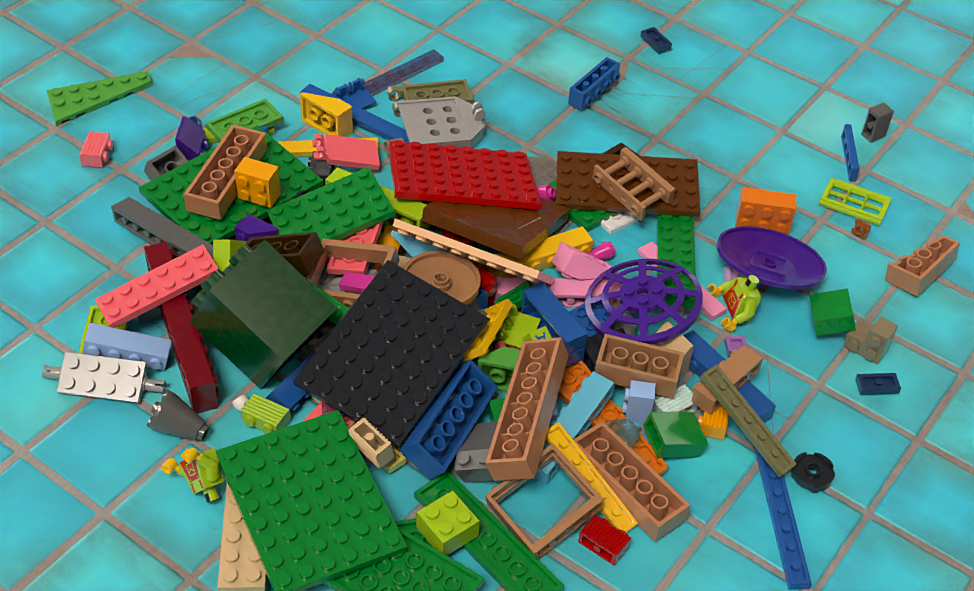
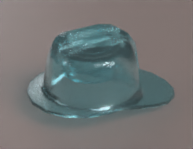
(626, 431)

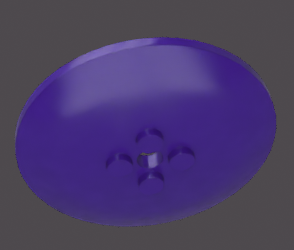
(771, 257)

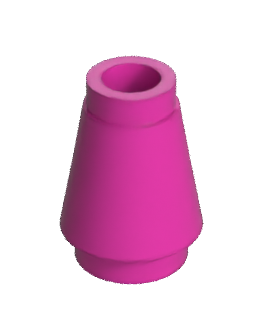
(603, 251)

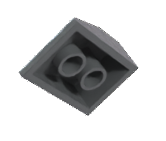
(164, 163)
(473, 453)

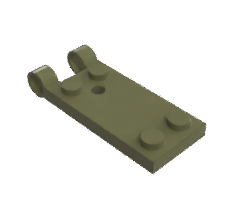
(430, 90)

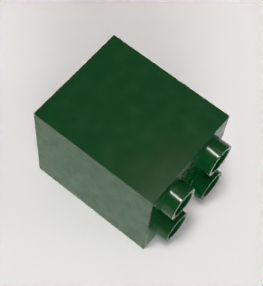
(259, 311)

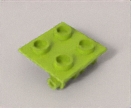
(516, 327)

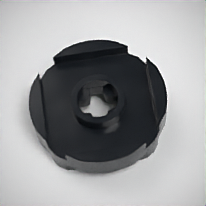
(811, 481)

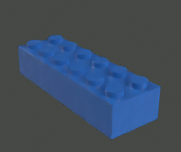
(449, 420)

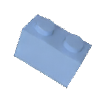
(639, 402)

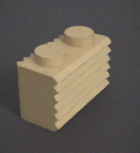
(371, 443)

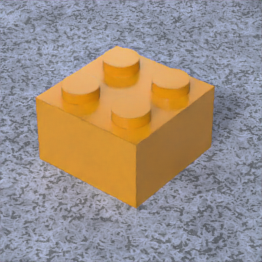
(257, 182)

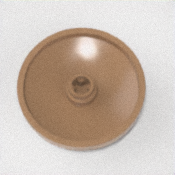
(448, 273)

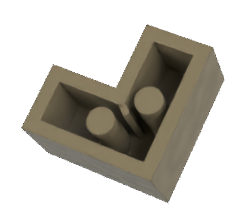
(871, 341)

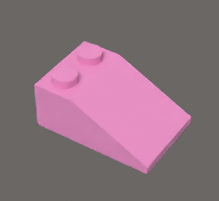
(577, 263)

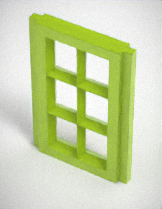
(852, 211)

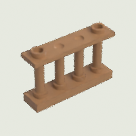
(644, 173)

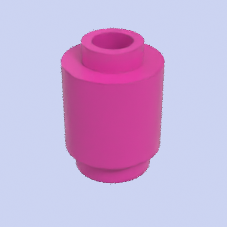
(546, 192)

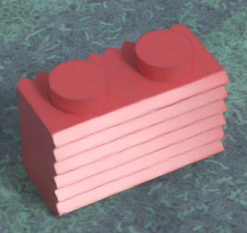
(96, 149)

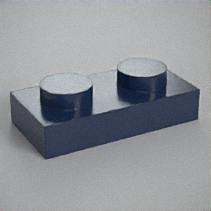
(656, 39)
(878, 383)

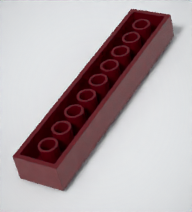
(186, 340)

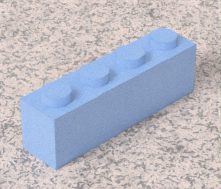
(126, 345)

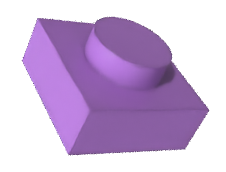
(733, 343)

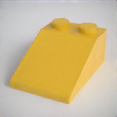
(326, 114)

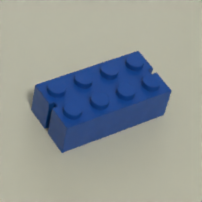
(542, 304)

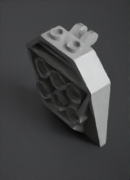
(443, 121)

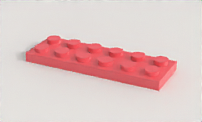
(156, 286)

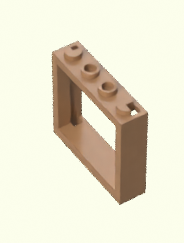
(351, 250)
(564, 528)

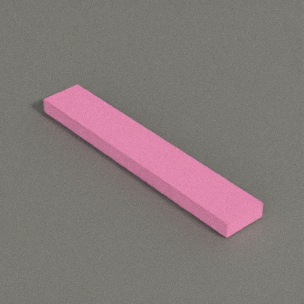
(711, 306)

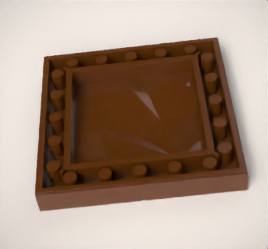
(500, 228)

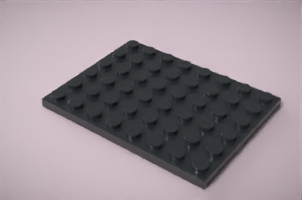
(392, 352)

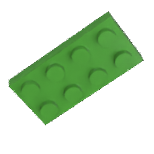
(259, 113)

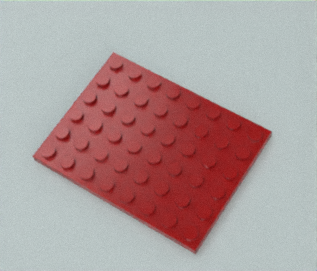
(462, 175)

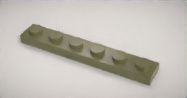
(748, 420)

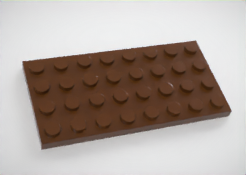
(579, 190)

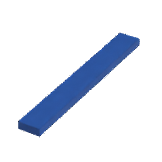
(364, 118)
(784, 527)

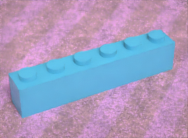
(580, 413)

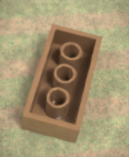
(637, 361)

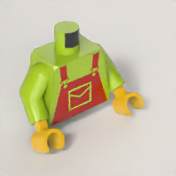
(741, 299)
(200, 471)

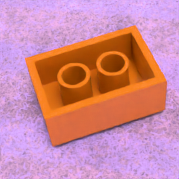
(766, 209)

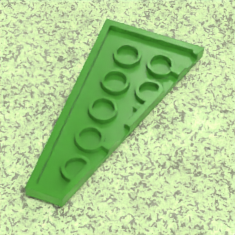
(90, 96)

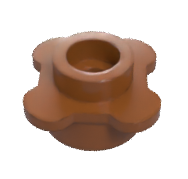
(866, 227)

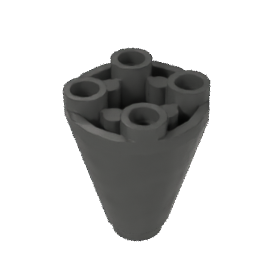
(177, 418)

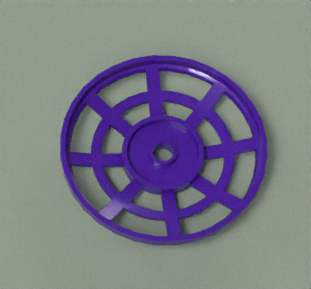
(644, 304)

